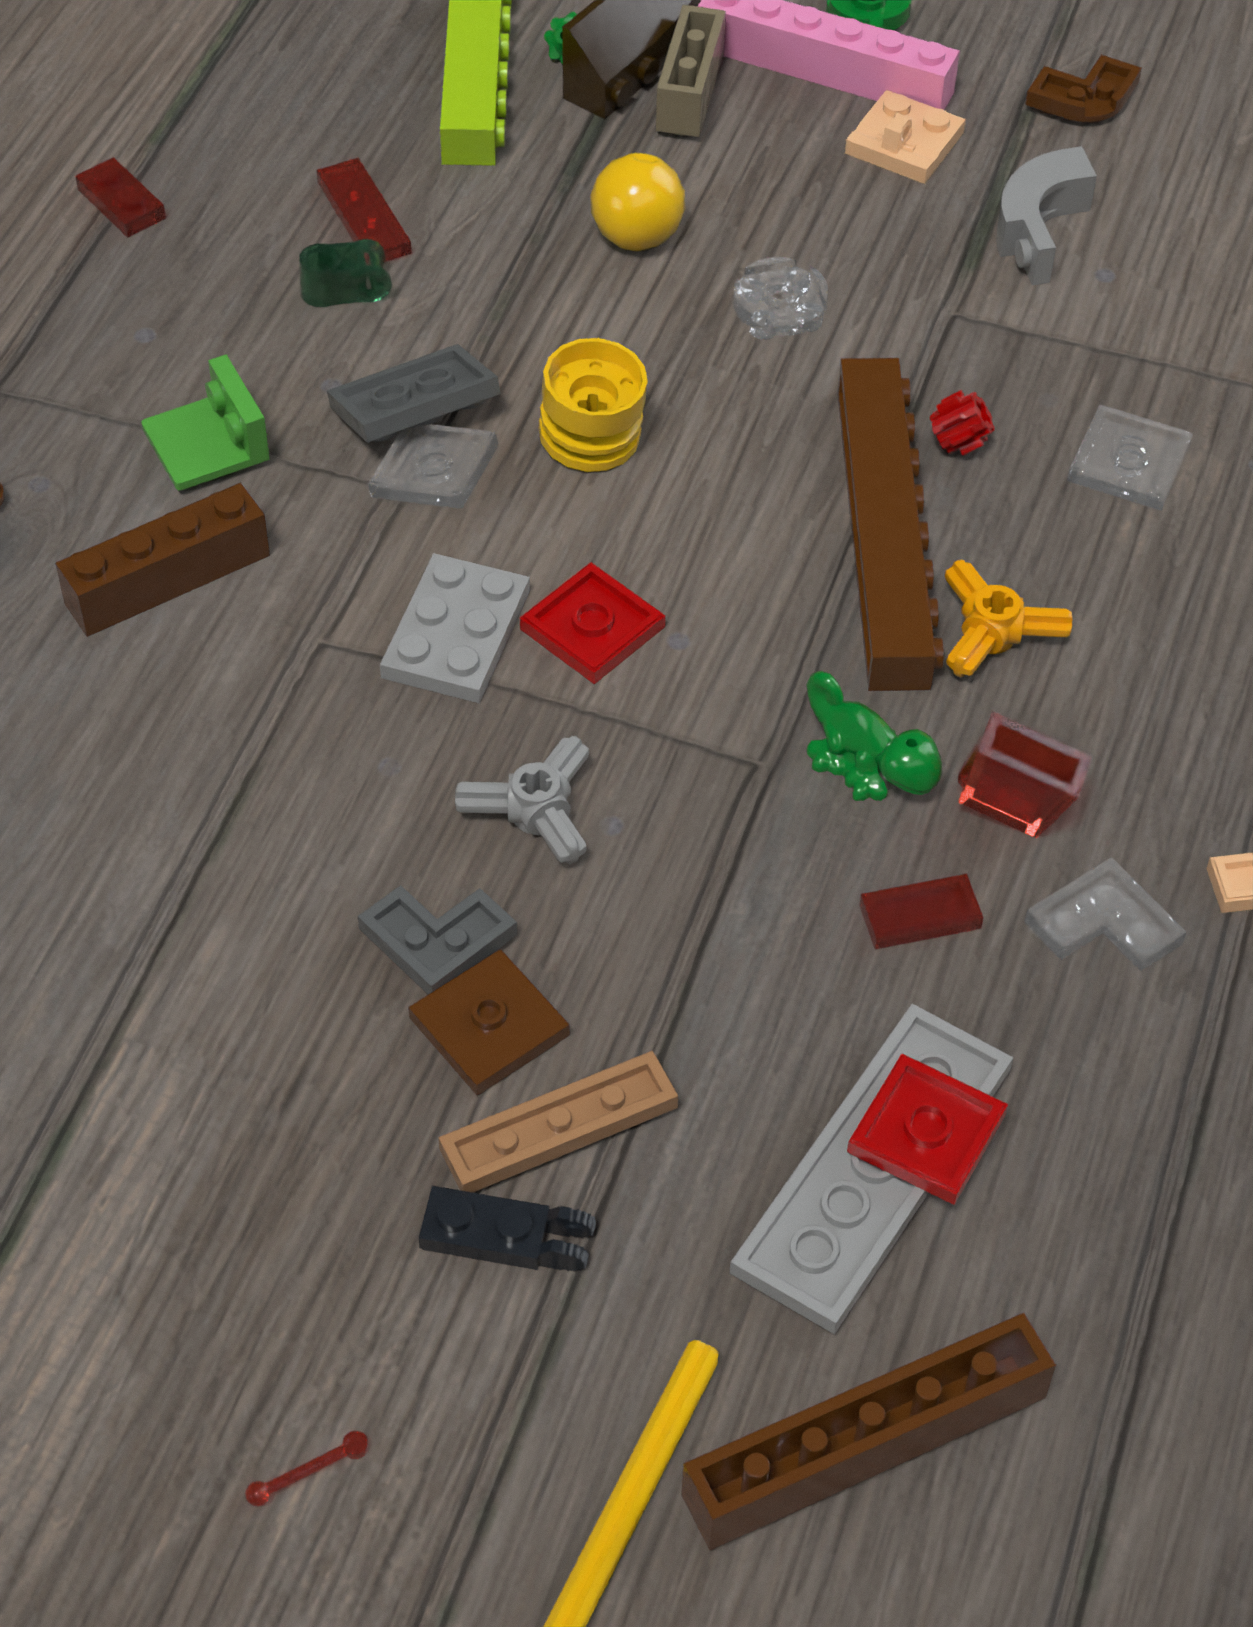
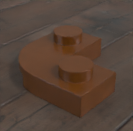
(1087, 99)

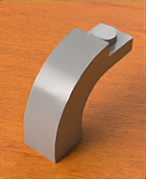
(1038, 191)

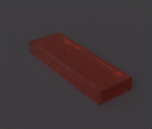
(363, 207)

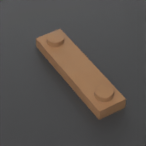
(558, 1122)

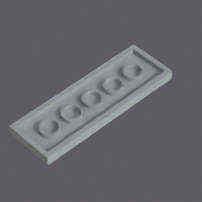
(840, 1212)

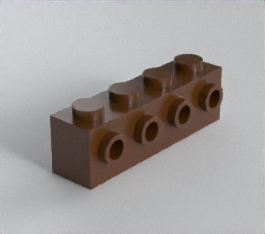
(163, 559)

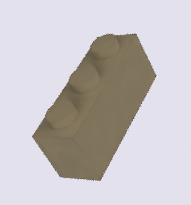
(690, 71)

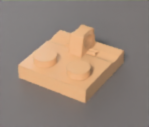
(905, 136)

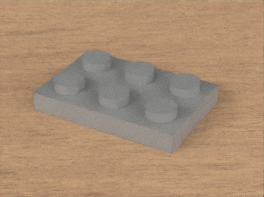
(455, 628)

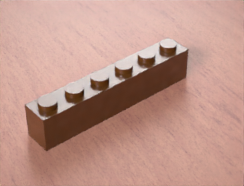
(866, 1430)

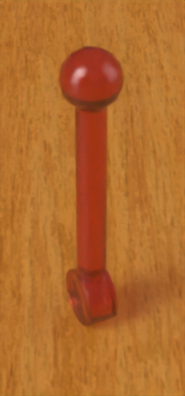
(354, 1447)

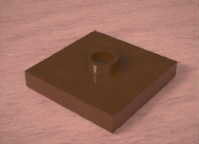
(489, 1021)

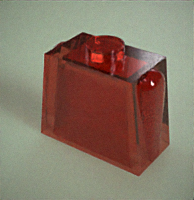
(1021, 776)

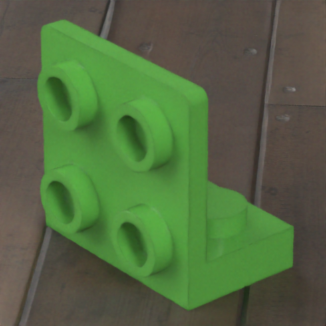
(212, 433)

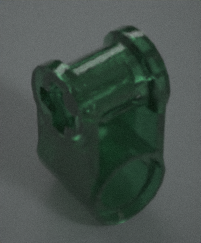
(339, 273)

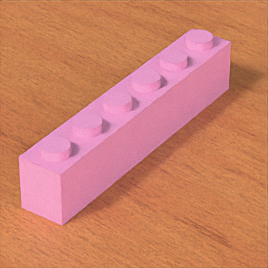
(837, 51)

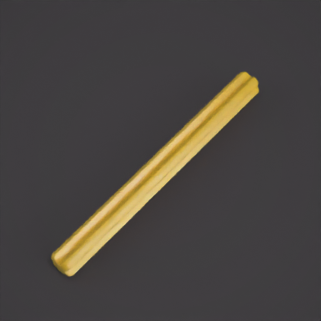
(634, 1488)

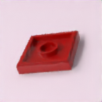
(592, 622)
(927, 1128)

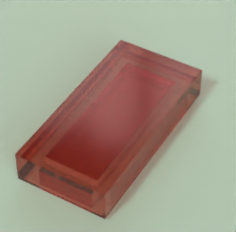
(921, 911)

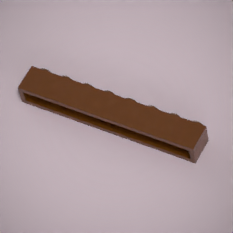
(886, 526)

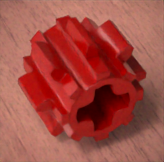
(962, 422)

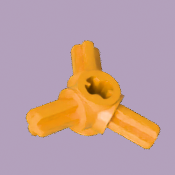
(995, 619)

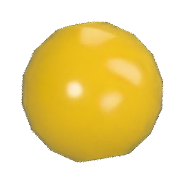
(637, 201)

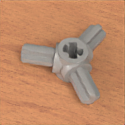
(535, 798)

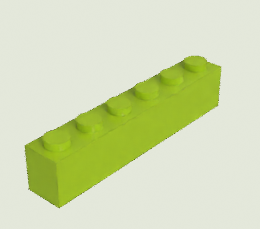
(473, 81)

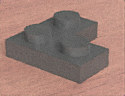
(434, 948)

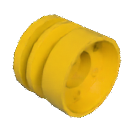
(592, 404)

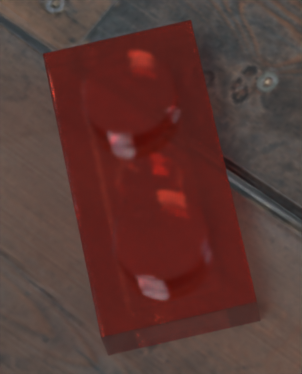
(120, 197)

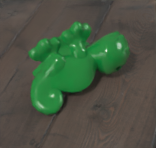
(863, 745)

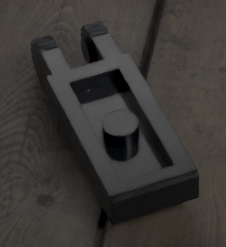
(503, 1230)

